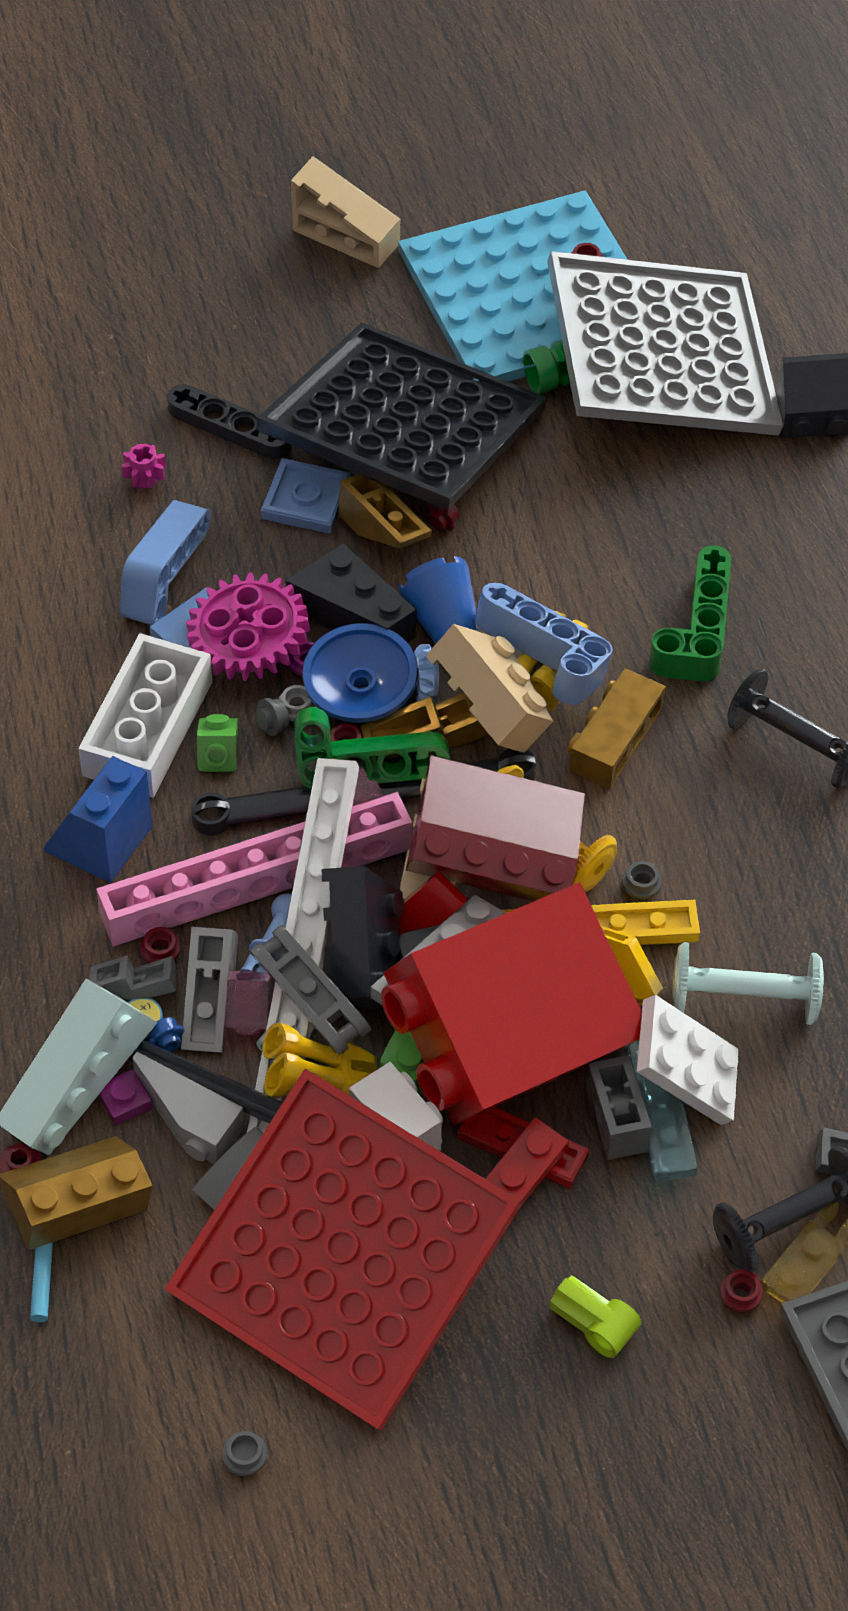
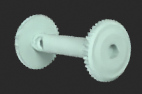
(749, 983)

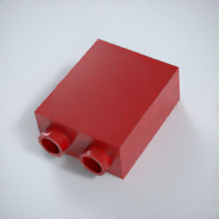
(512, 1004)

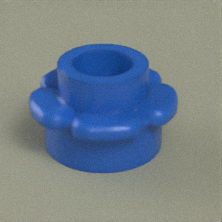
(166, 1034)

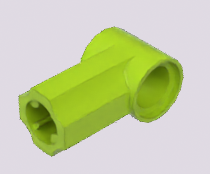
(604, 1322)

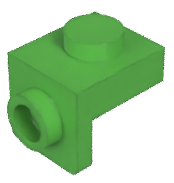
(217, 743)

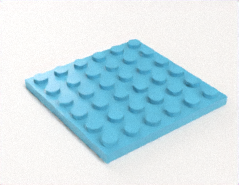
(494, 282)

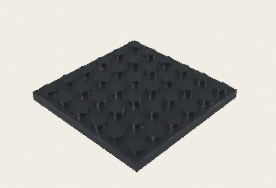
(402, 415)

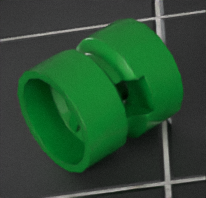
(549, 367)

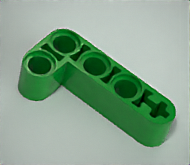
(697, 651)
(370, 749)

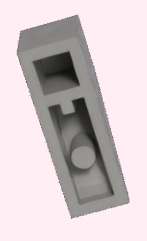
(209, 965)
(195, 1115)

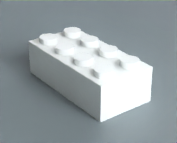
(148, 709)

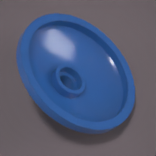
(355, 658)

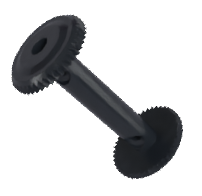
(746, 704)
(733, 1230)

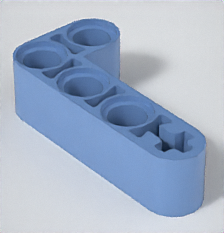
(159, 560)
(547, 637)

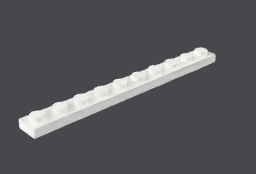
(320, 849)

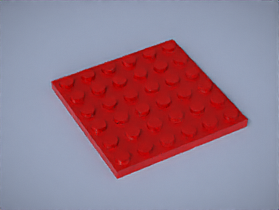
(343, 1248)

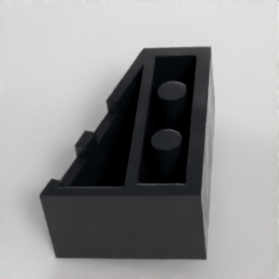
(347, 591)
(363, 931)

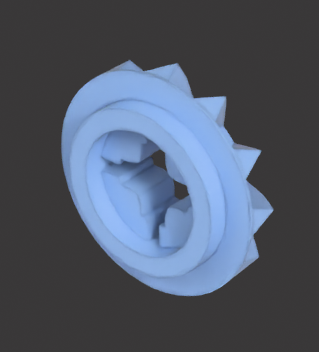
(427, 674)

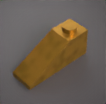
(379, 513)

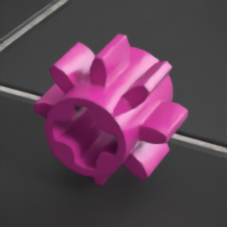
(143, 466)

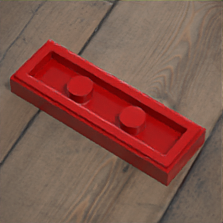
(498, 1130)

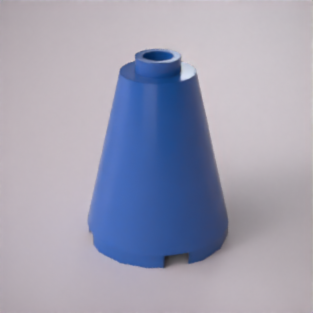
(441, 596)

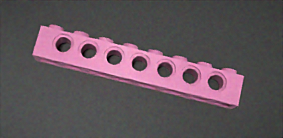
(242, 872)

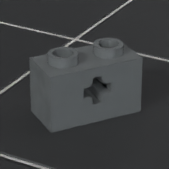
(618, 1107)

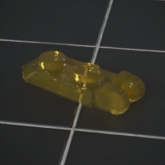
(807, 1258)

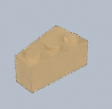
(342, 215)
(495, 684)

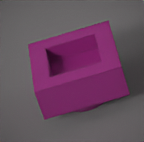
(125, 1097)

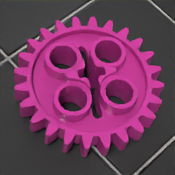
(248, 625)

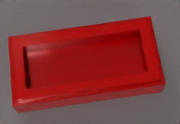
(430, 904)

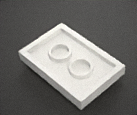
(687, 1060)

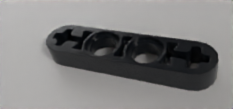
(223, 427)

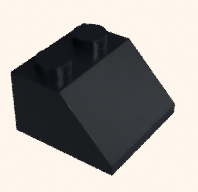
(813, 395)

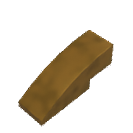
(447, 717)

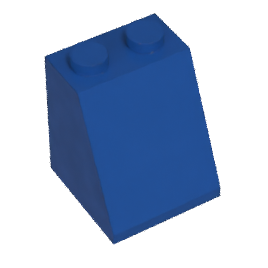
(105, 821)

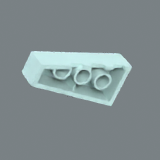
(73, 1066)

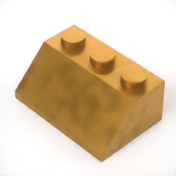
(76, 1191)

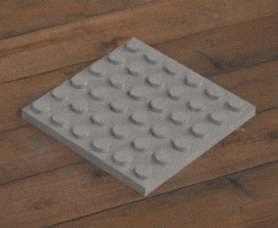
(663, 344)

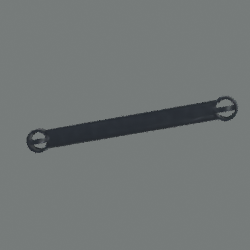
(296, 800)

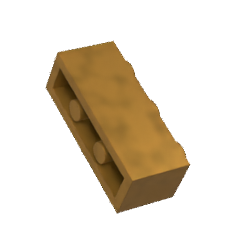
(616, 728)

